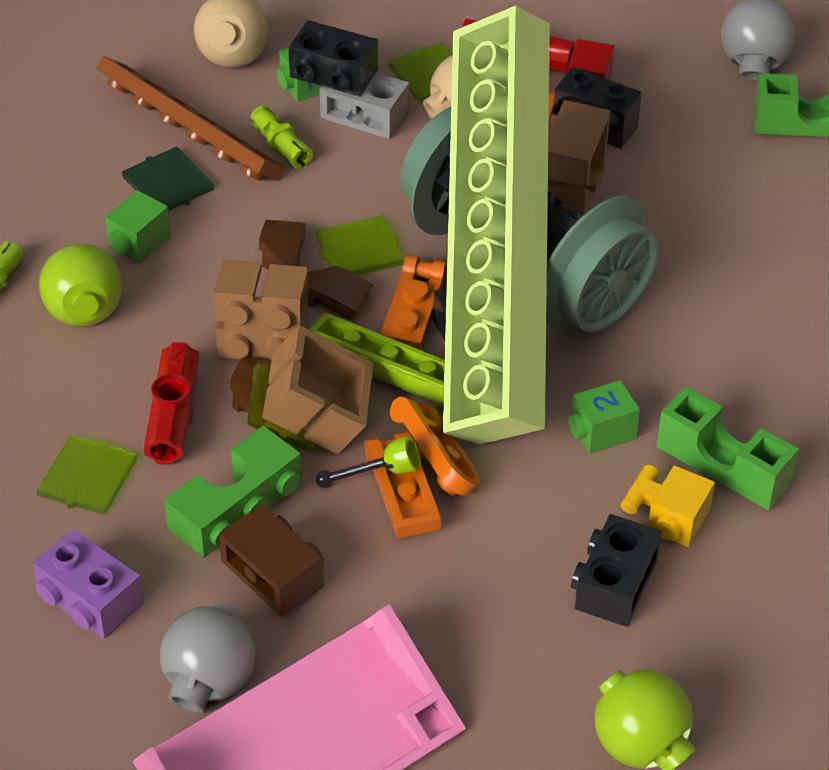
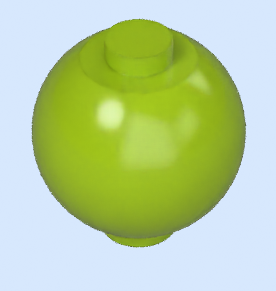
(80, 285)
(645, 720)

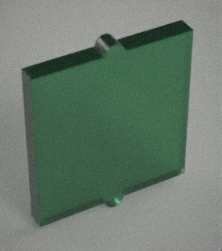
(169, 178)

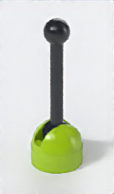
(399, 457)

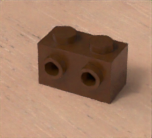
(272, 559)

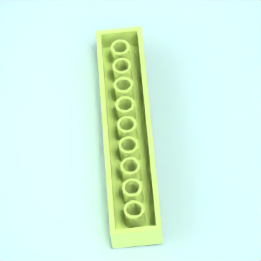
(497, 229)

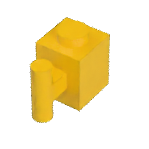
(676, 505)

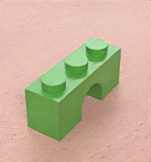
(782, 111)
(695, 435)
(264, 473)

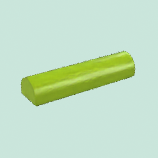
(393, 361)

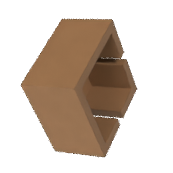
(577, 153)
(258, 324)
(318, 390)

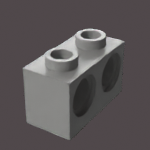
(376, 111)

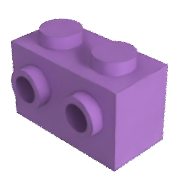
(87, 584)

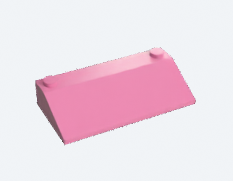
(342, 707)

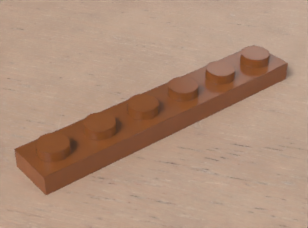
(199, 126)

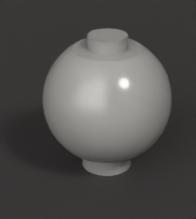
(758, 36)
(207, 656)

